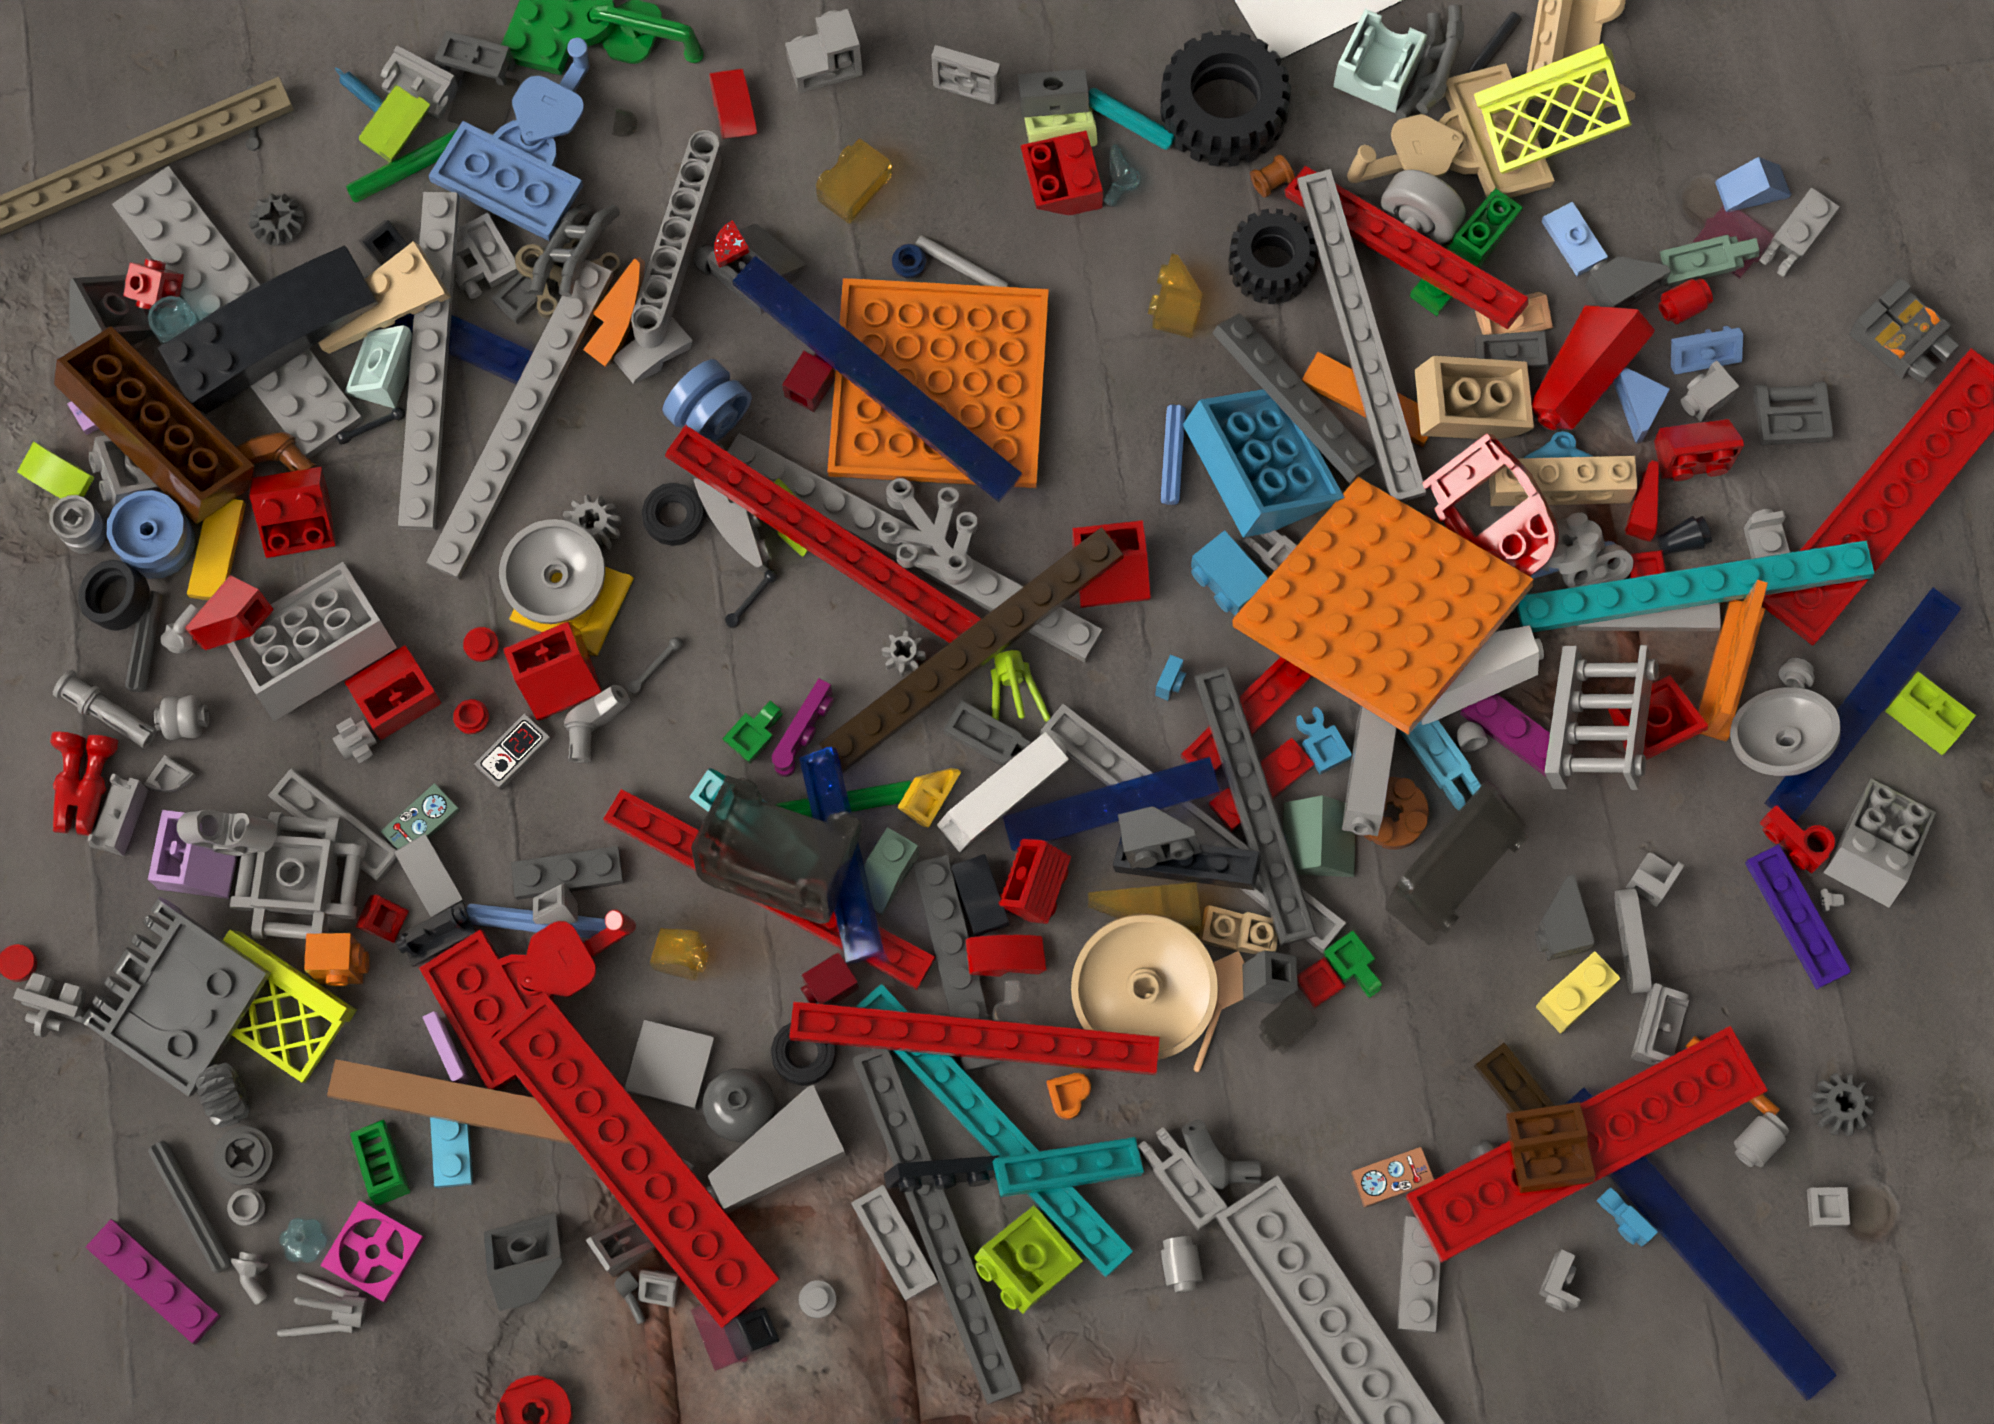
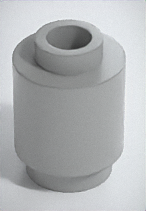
(1761, 1140)
(1181, 1264)

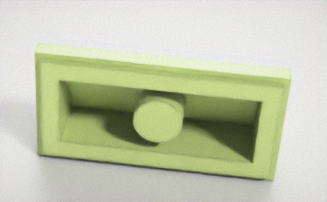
(1052, 126)

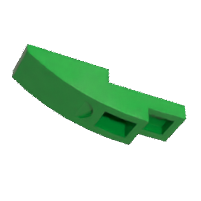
(1472, 243)

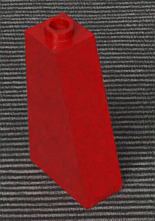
(1588, 363)

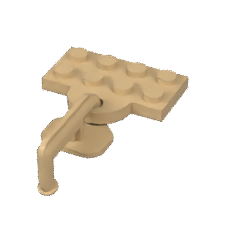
(1459, 142)

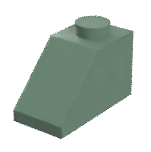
(889, 867)

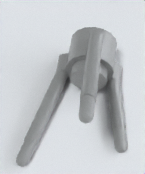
(348, 1311)

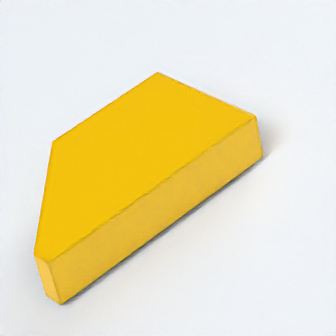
(927, 795)

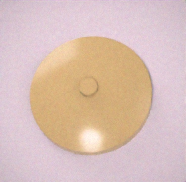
(1146, 980)

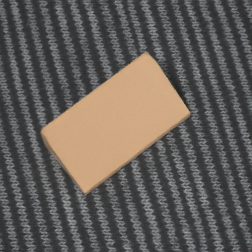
(1534, 318)

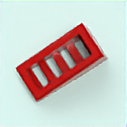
(1644, 511)

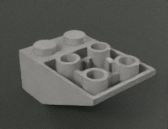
(1880, 843)

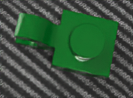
(750, 735)
(1350, 960)

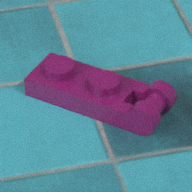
(801, 728)

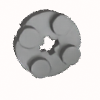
(1586, 542)

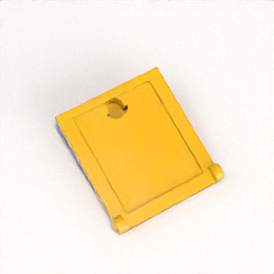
(598, 618)

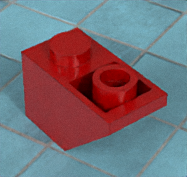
(229, 615)

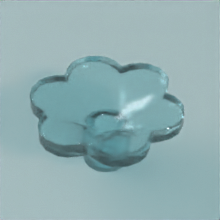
(308, 1247)

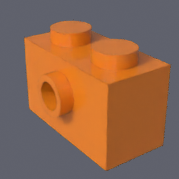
(335, 959)

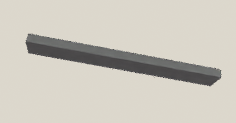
(1255, 805)

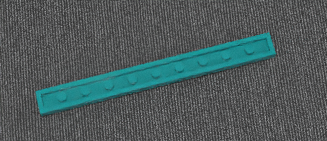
(1695, 587)
(1002, 1138)

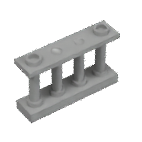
(1571, 700)

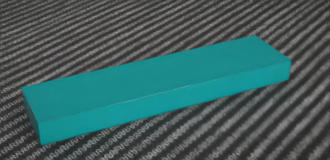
(1068, 1167)

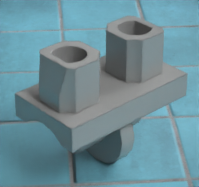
(36, 996)

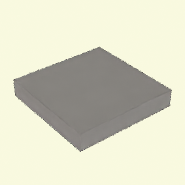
(669, 1064)

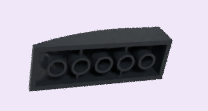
(266, 328)

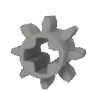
(905, 644)
(354, 740)

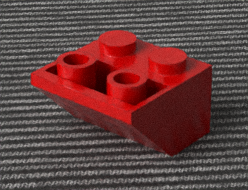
(1063, 174)
(1697, 449)
(293, 512)
(1126, 579)
(553, 670)
(392, 692)

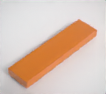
(1339, 384)

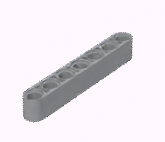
(676, 252)

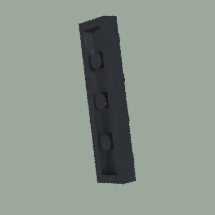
(1212, 866)

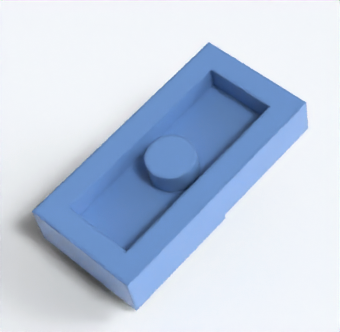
(1703, 349)

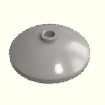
(540, 553)
(1785, 731)

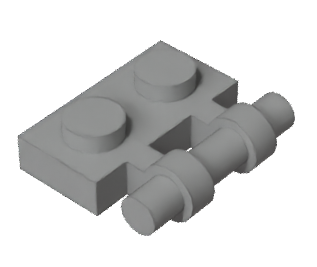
(490, 253)

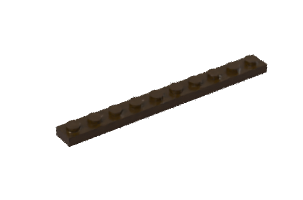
(973, 648)

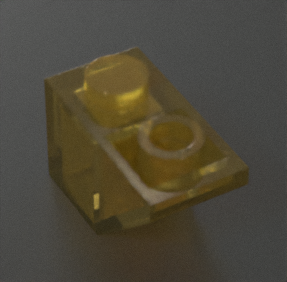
(1178, 301)
(679, 953)

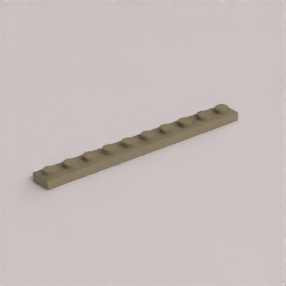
(143, 154)

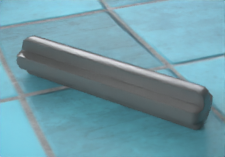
(143, 645)

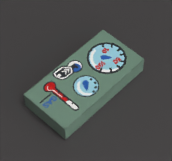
(423, 816)

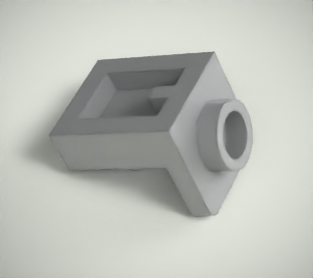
(1766, 534)
(1558, 1275)

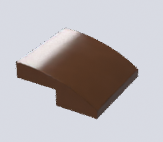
(1550, 1147)

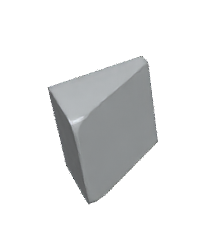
(555, 905)

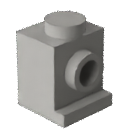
(1709, 392)

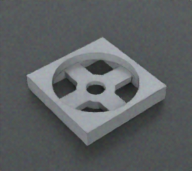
(973, 87)

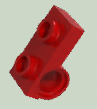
(1783, 830)

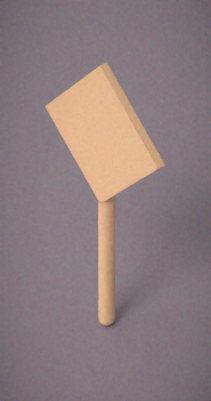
(1230, 991)

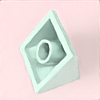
(382, 366)

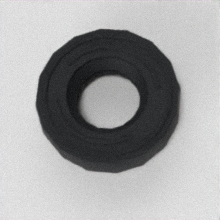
(673, 534)
(801, 1074)

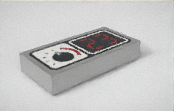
(512, 751)

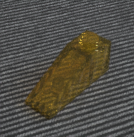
(1171, 901)

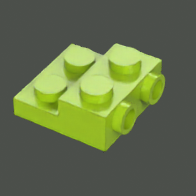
(1026, 1260)

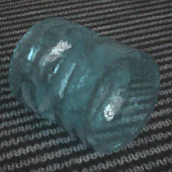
(170, 318)

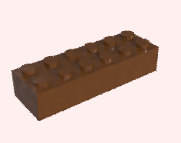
(153, 424)

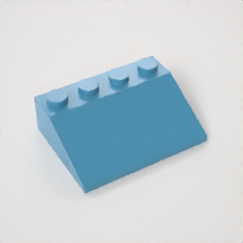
(1260, 461)

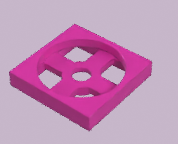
(383, 1289)

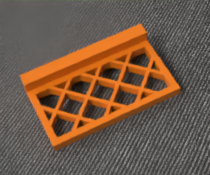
(1731, 662)

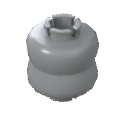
(181, 717)

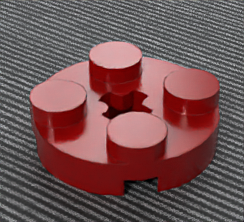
(536, 1390)

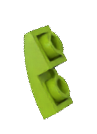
(54, 472)

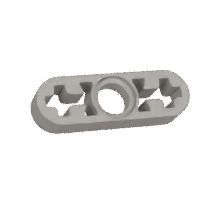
(1632, 941)

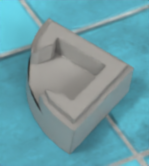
(169, 776)

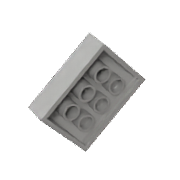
(311, 642)

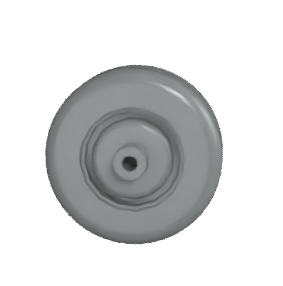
(1424, 205)

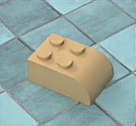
(1473, 397)

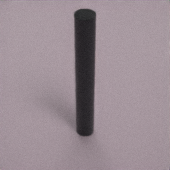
(1496, 42)

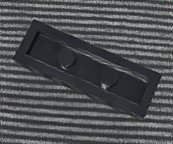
(940, 1173)

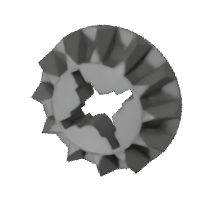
(288, 226)
(226, 1156)

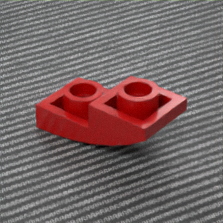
(733, 104)
(1005, 953)

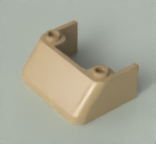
(1567, 29)

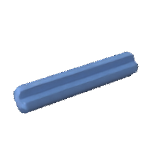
(1172, 455)

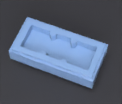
(1574, 238)

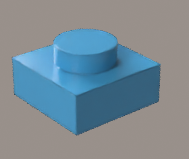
(1171, 678)

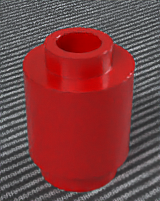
(1685, 300)

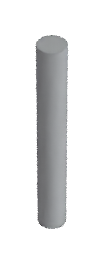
(959, 263)

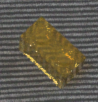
(853, 180)

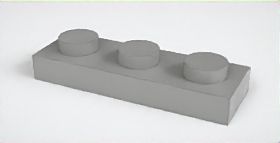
(894, 1243)
(1418, 1280)

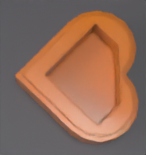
(1068, 1093)

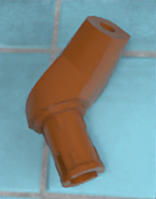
(275, 447)

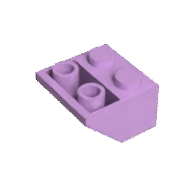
(188, 867)

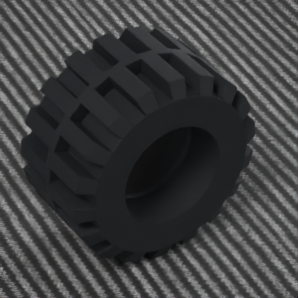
(1277, 231)

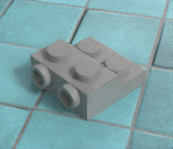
(118, 472)

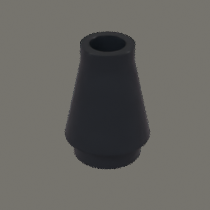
(1686, 536)

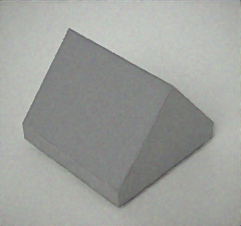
(658, 1287)

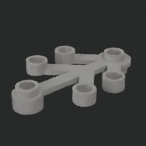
(930, 534)

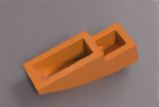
(616, 314)

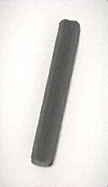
(190, 1207)

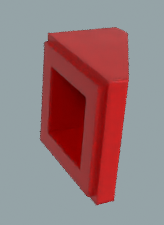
(382, 918)

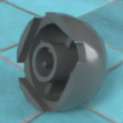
(738, 1104)

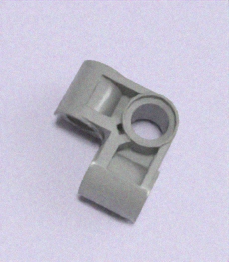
(227, 832)

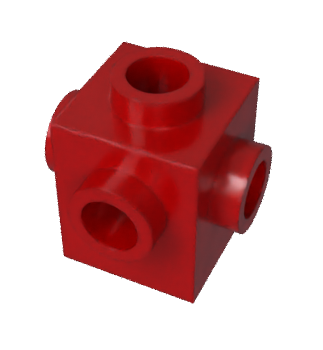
(151, 282)

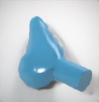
(1561, 445)

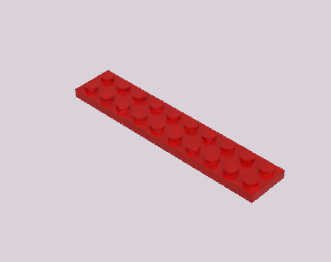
(1897, 489)
(1620, 1127)
(634, 1160)

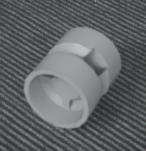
(78, 524)

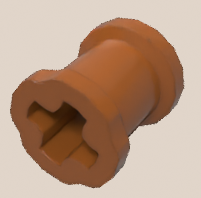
(1272, 176)

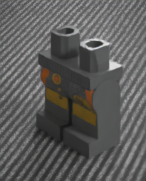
(1903, 332)

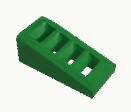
(390, 1183)

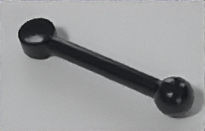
(345, 437)
(732, 619)

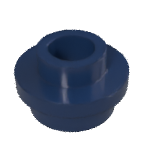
(905, 252)

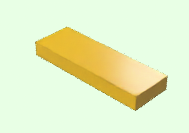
(216, 550)

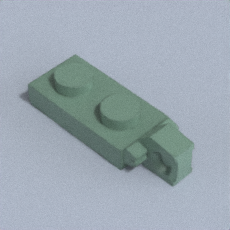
(1707, 258)

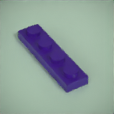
(1797, 917)

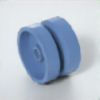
(707, 401)
(151, 533)

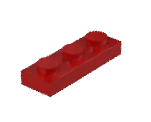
(1280, 769)

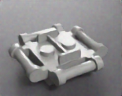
(298, 878)

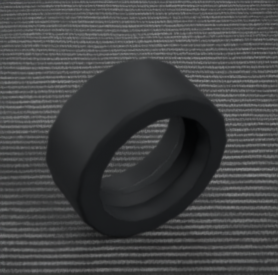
(97, 582)

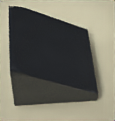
(383, 242)
(751, 1333)

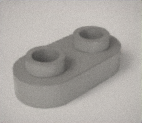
(1601, 571)

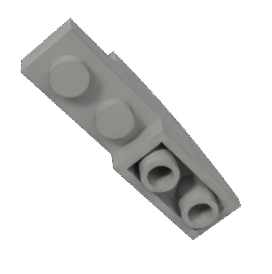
(735, 524)

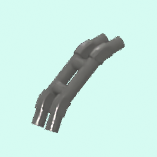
(1434, 50)
(575, 257)

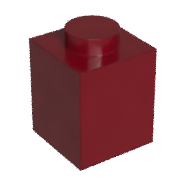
(809, 381)
(829, 982)

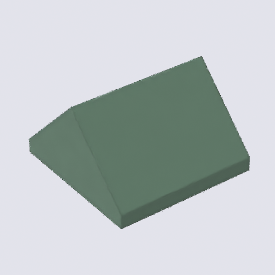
(1317, 837)

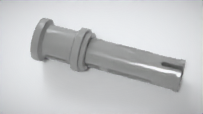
(91, 701)

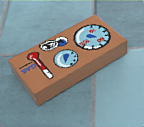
(1392, 1177)

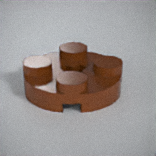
(1411, 822)

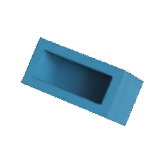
(1227, 573)

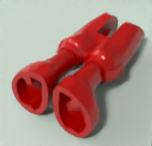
(71, 790)

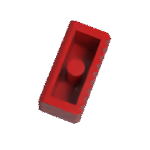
(1035, 881)

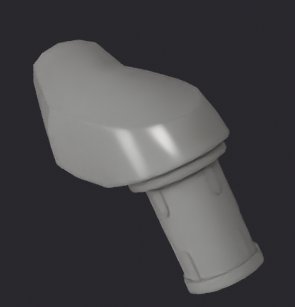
(590, 716)

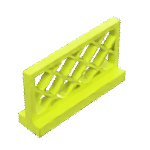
(1542, 81)
(306, 992)

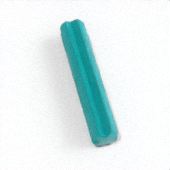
(1130, 119)

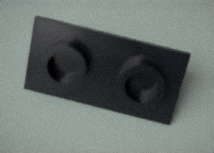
(436, 934)

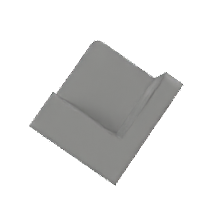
(1654, 878)

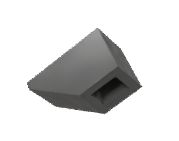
(1155, 837)

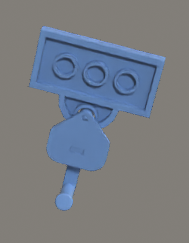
(514, 176)

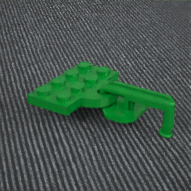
(544, 28)

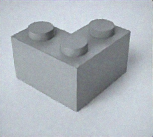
(827, 56)

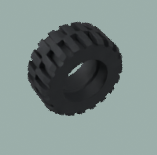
(1230, 59)

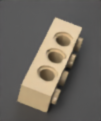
(1570, 481)

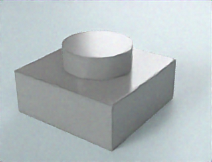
(1828, 1207)

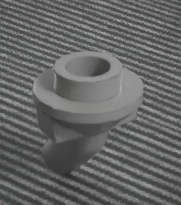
(176, 636)
(249, 1266)

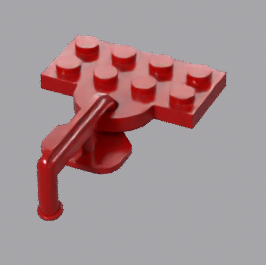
(489, 992)

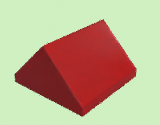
(1669, 721)

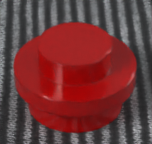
(481, 644)
(471, 716)

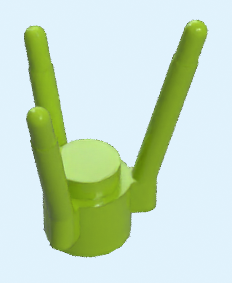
(1011, 670)

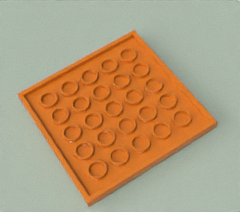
(966, 350)
(1383, 604)

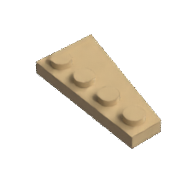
(401, 288)

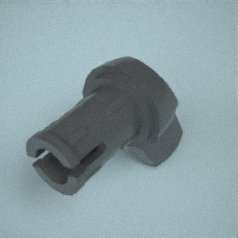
(1212, 1162)

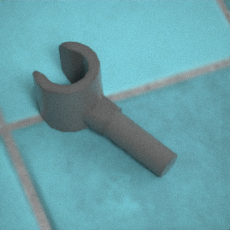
(625, 1285)

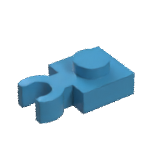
(1325, 745)
(1632, 1224)

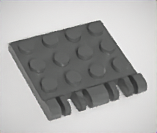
(180, 998)

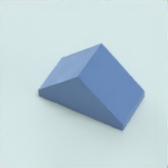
(1752, 185)
(1640, 400)

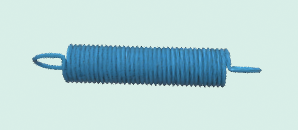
(360, 90)

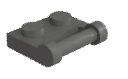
(1793, 423)

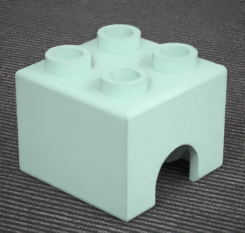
(1379, 62)

